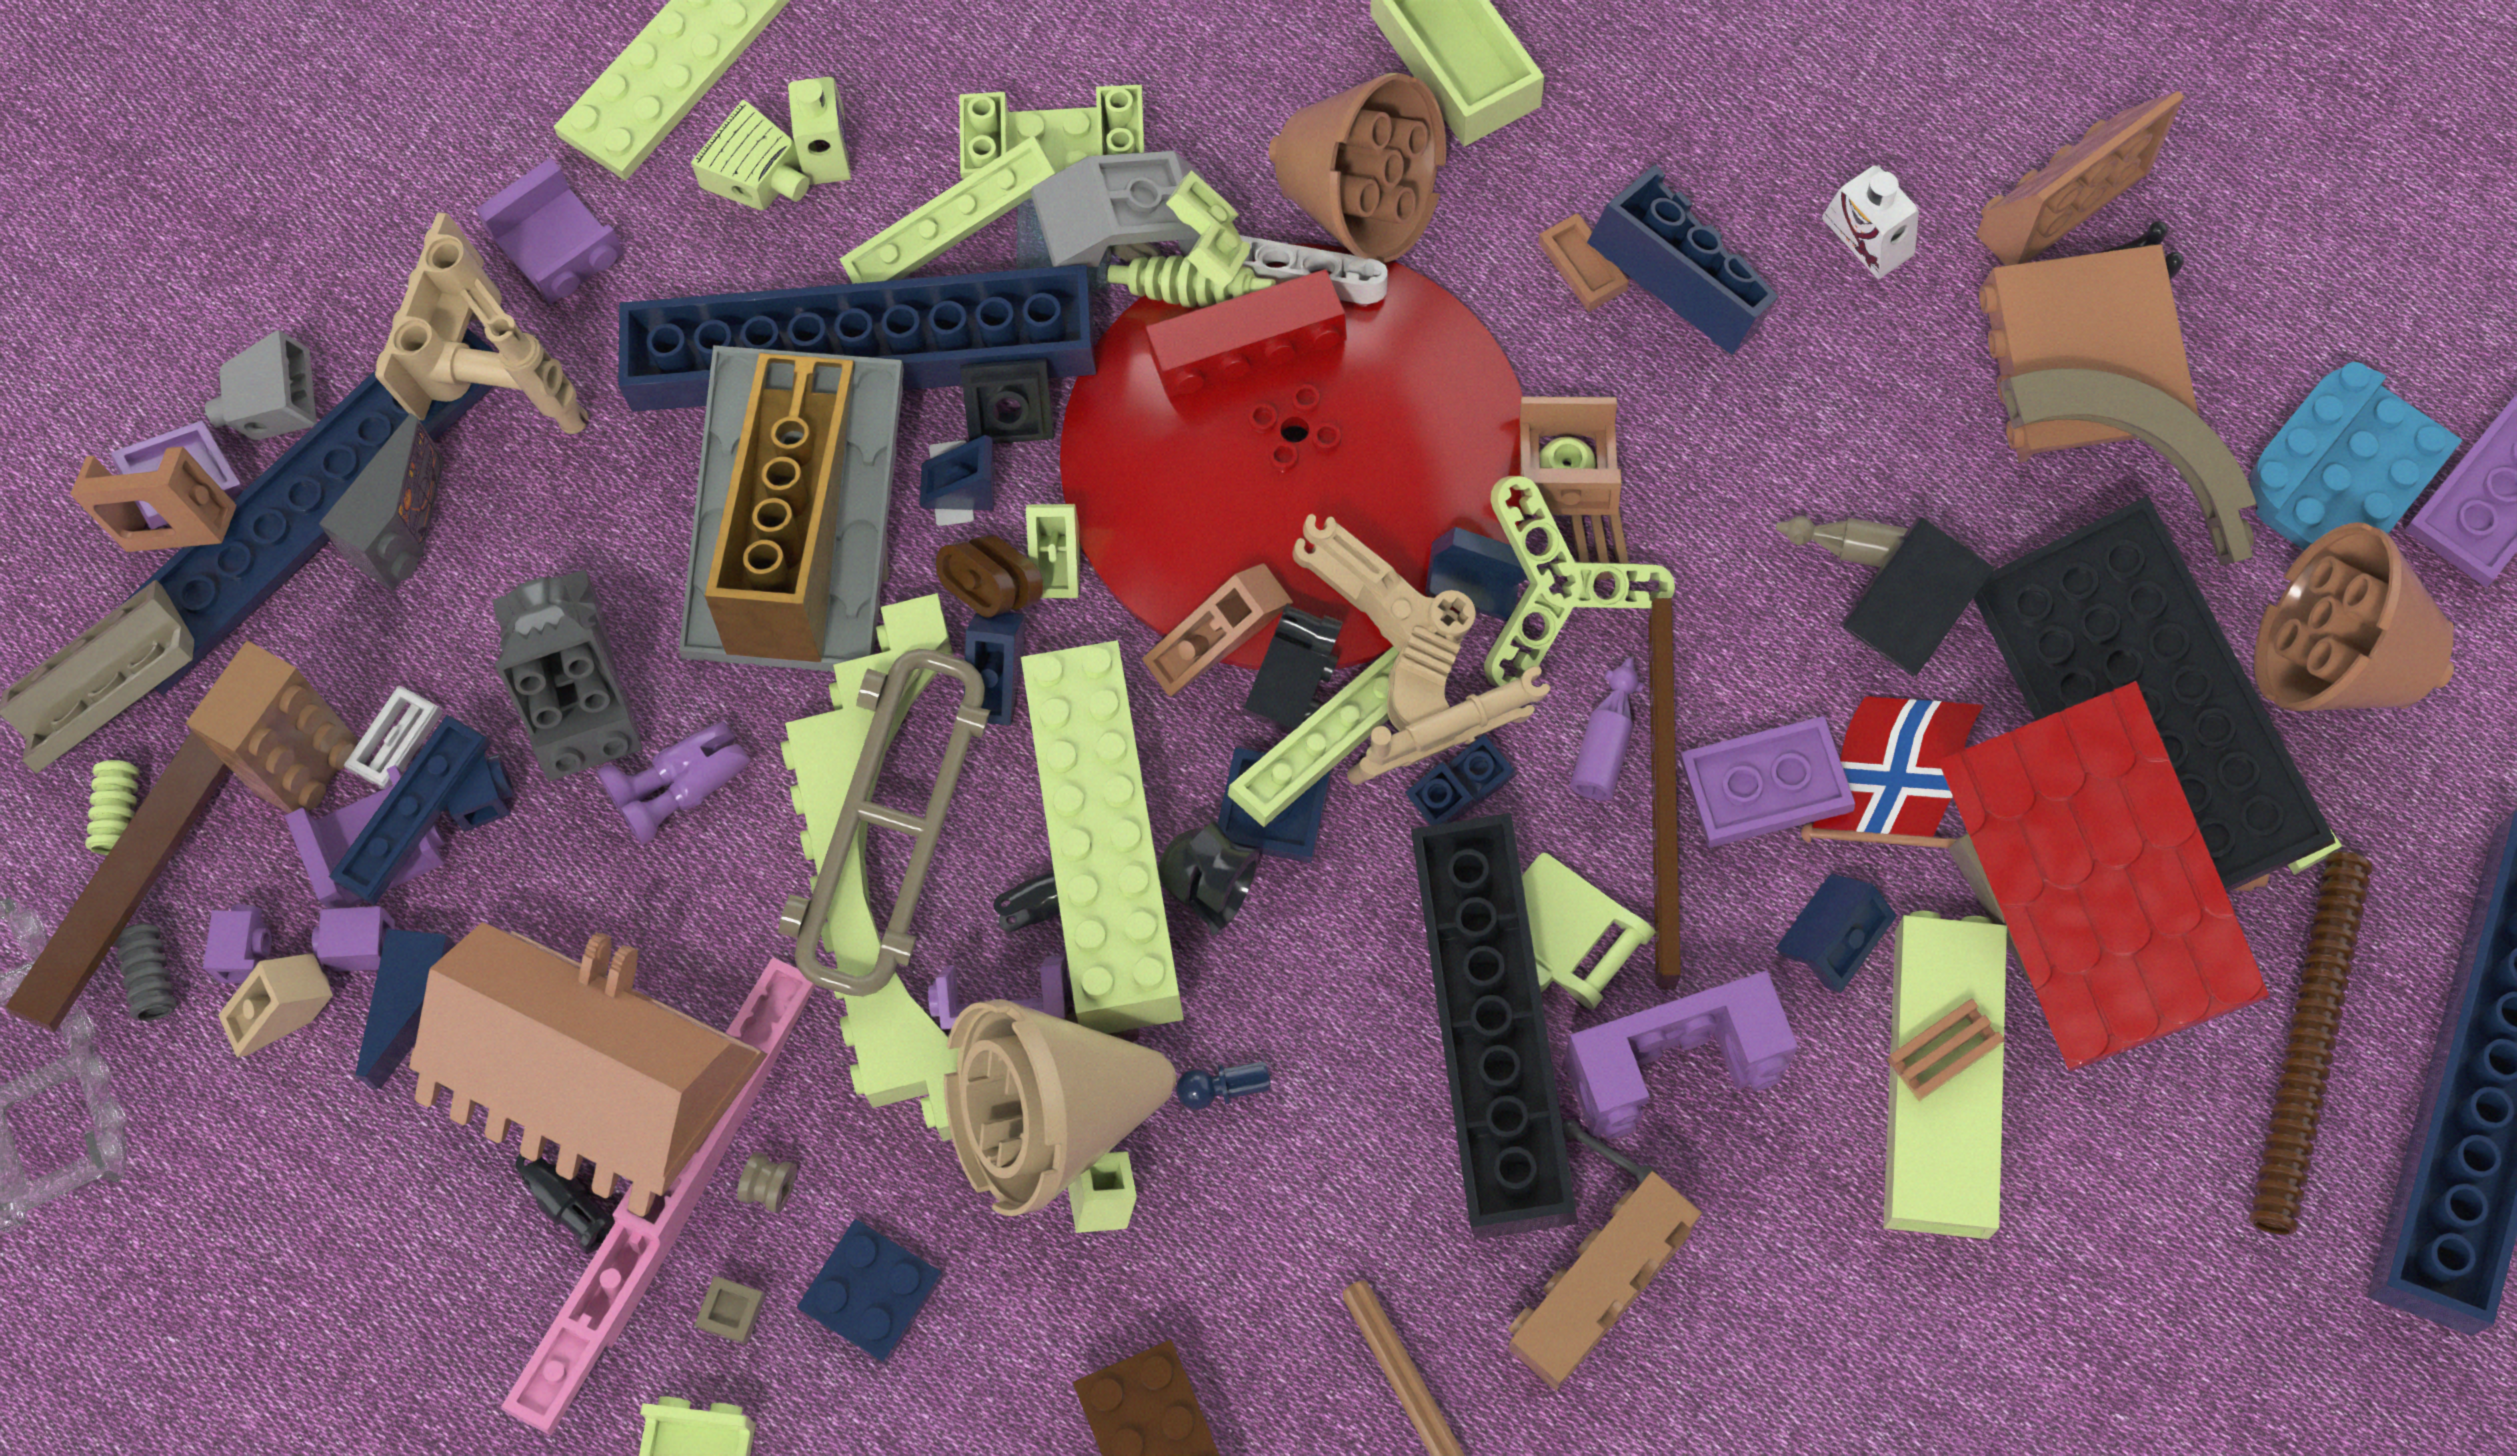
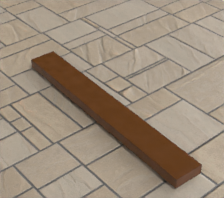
(1664, 795)
(118, 886)

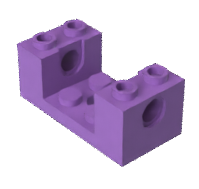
(1740, 1014)

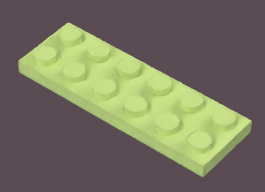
(661, 78)

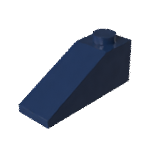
(397, 1002)

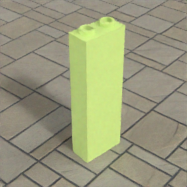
(1948, 1145)

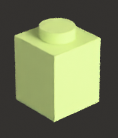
(1104, 1195)

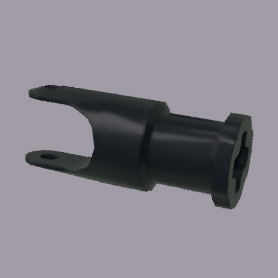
(1029, 902)
(566, 1202)

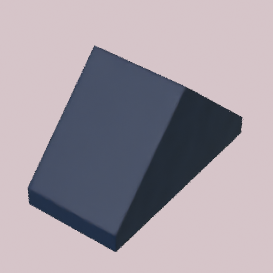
(960, 478)

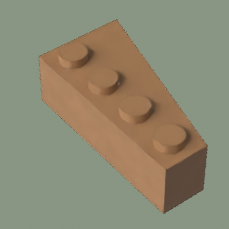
(1603, 1281)

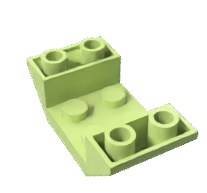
(1064, 134)

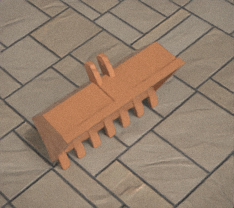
(575, 1059)

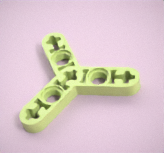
(1577, 590)

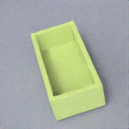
(1465, 60)

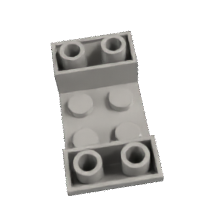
(1111, 203)

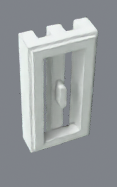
(408, 747)

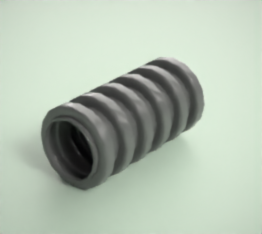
(145, 972)

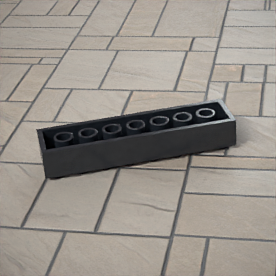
(1493, 1028)

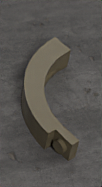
(2157, 421)

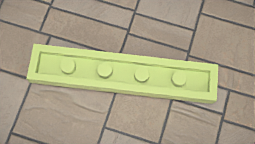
(950, 216)
(1316, 744)

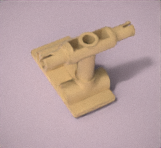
(425, 346)

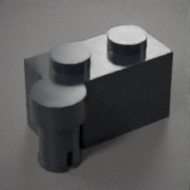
(1292, 669)

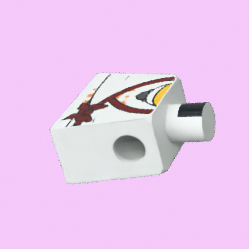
(1875, 220)

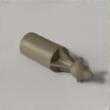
(1850, 539)

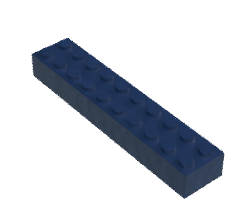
(922, 321)
(2458, 1181)

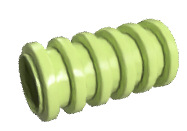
(111, 803)

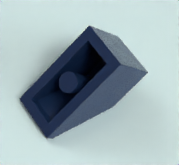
(995, 650)

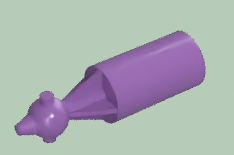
(1607, 737)

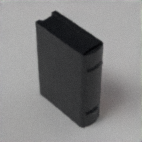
(1916, 596)

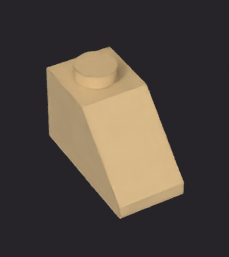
(274, 1002)

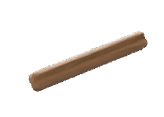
(1400, 1370)

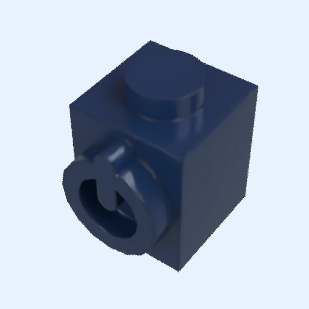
(482, 794)

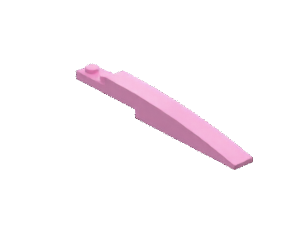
(638, 1244)

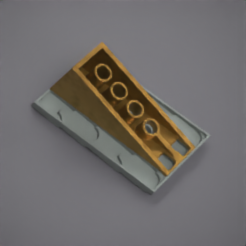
(791, 508)

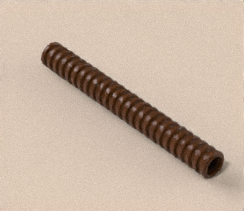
(2311, 1043)

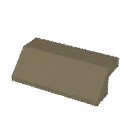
(97, 675)

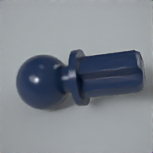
(1198, 1089)

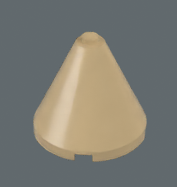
(1042, 1099)

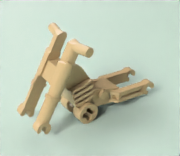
(1426, 647)

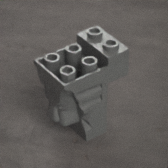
(564, 674)

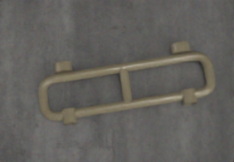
(806, 917)

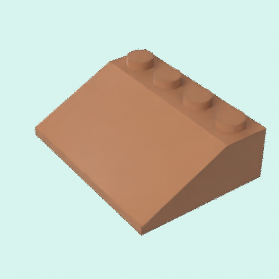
(2077, 181)

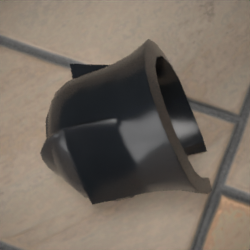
(1208, 874)

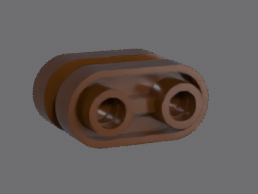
(989, 575)

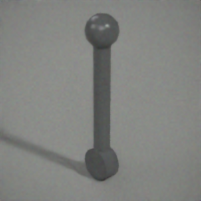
(1573, 1130)

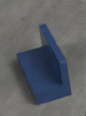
(1478, 568)
(1838, 930)

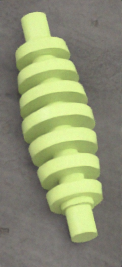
(1180, 281)

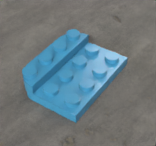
(2347, 459)

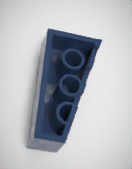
(1682, 262)

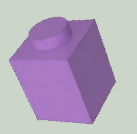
(351, 937)

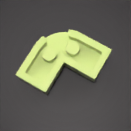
(1219, 249)

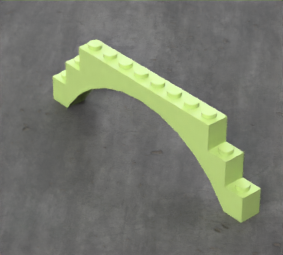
(894, 1039)

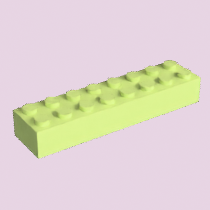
(1101, 840)

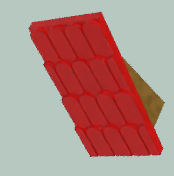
(2103, 877)

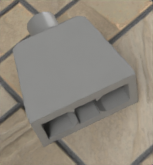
(266, 389)

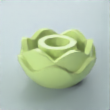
(1567, 449)

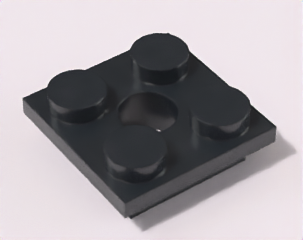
(1020, 380)

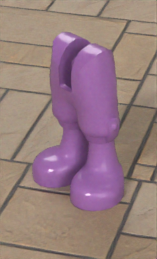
(691, 767)

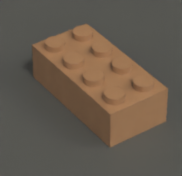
(273, 730)

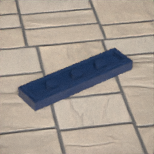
(410, 810)

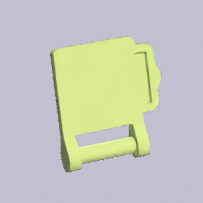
(1566, 924)

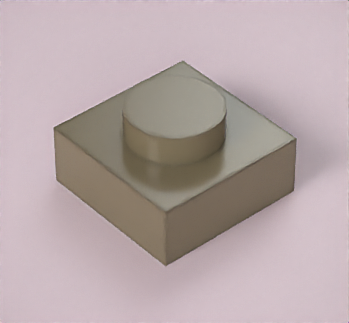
(730, 1310)

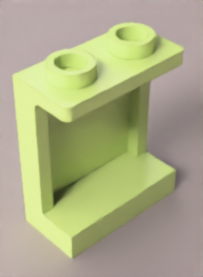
(681, 1431)

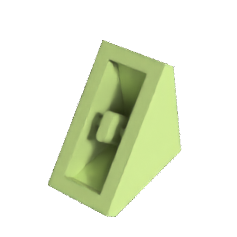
(1055, 547)

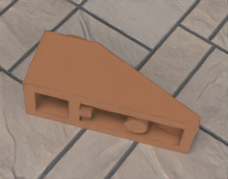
(1217, 628)

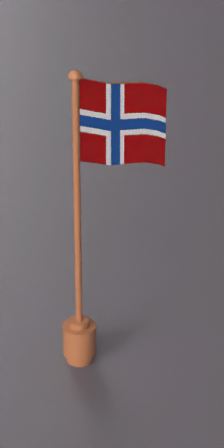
(1896, 773)

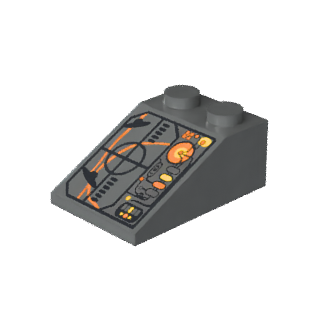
(389, 507)

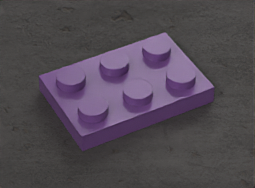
(1767, 781)

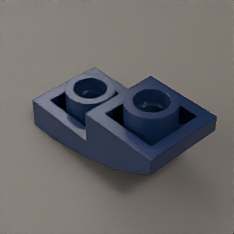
(1462, 783)

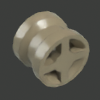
(766, 1182)

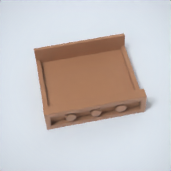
(2086, 314)

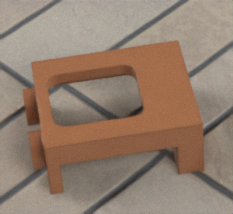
(1572, 489)
(177, 491)

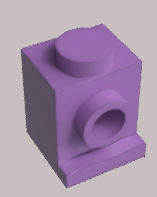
(236, 943)

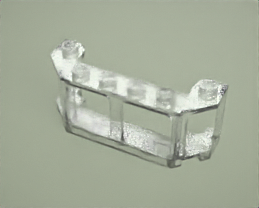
(104, 1141)

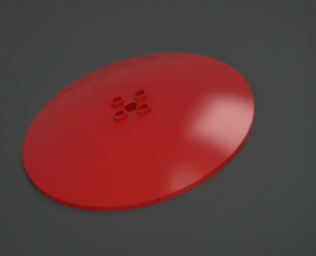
(1197, 486)

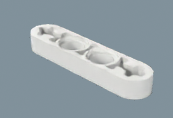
(1364, 278)

